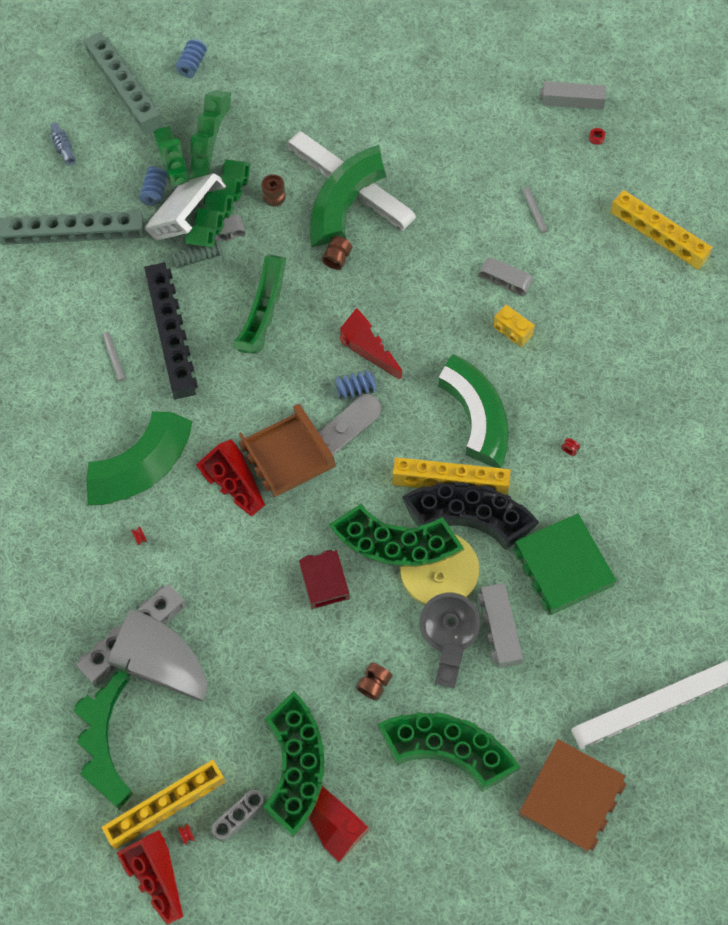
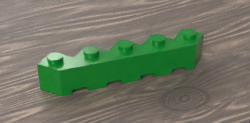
(219, 204)

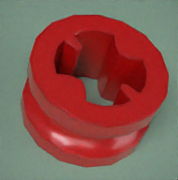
(596, 140)
(570, 446)
(139, 535)
(186, 833)

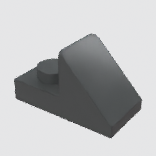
(449, 665)

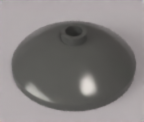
(437, 628)

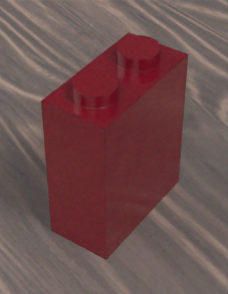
(324, 579)

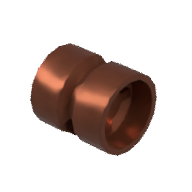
(273, 190)
(336, 253)
(373, 682)

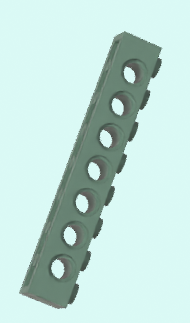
(123, 83)
(66, 233)

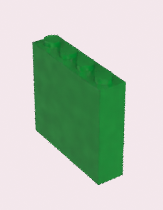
(564, 564)

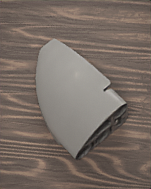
(158, 656)

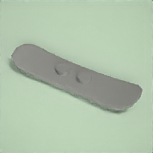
(351, 422)

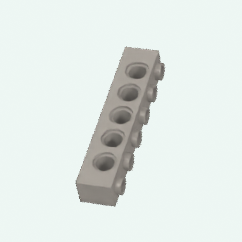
(97, 672)

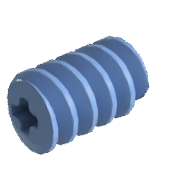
(191, 58)
(153, 186)
(355, 384)

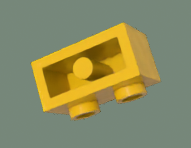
(513, 325)

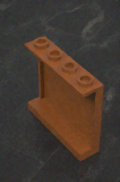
(288, 453)
(573, 796)

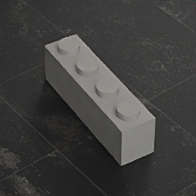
(501, 626)

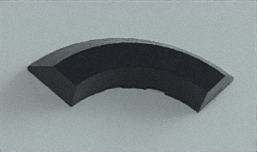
(471, 507)

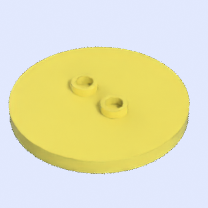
(454, 575)

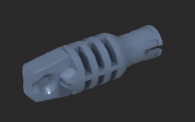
(62, 144)

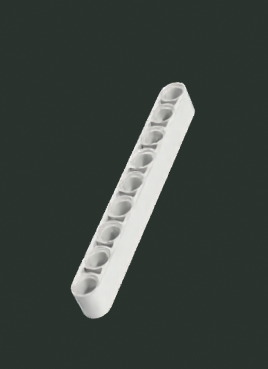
(371, 196)
(651, 705)

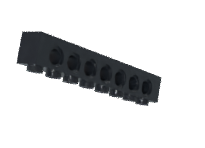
(158, 274)

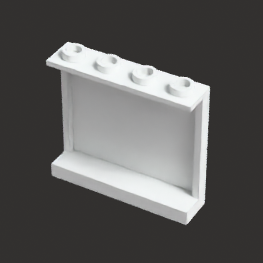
(171, 216)

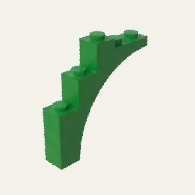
(202, 143)
(171, 156)
(268, 293)
(97, 714)

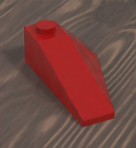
(360, 339)
(230, 471)
(336, 825)
(152, 866)

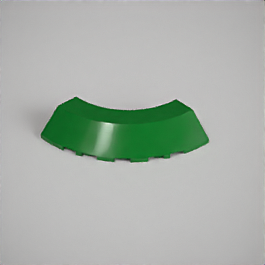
(340, 191)
(142, 463)
(450, 741)

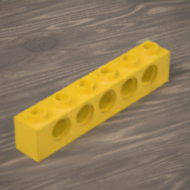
(661, 229)
(428, 473)
(163, 804)

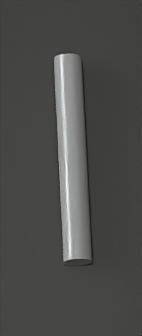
(536, 213)
(113, 355)

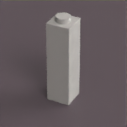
(573, 95)

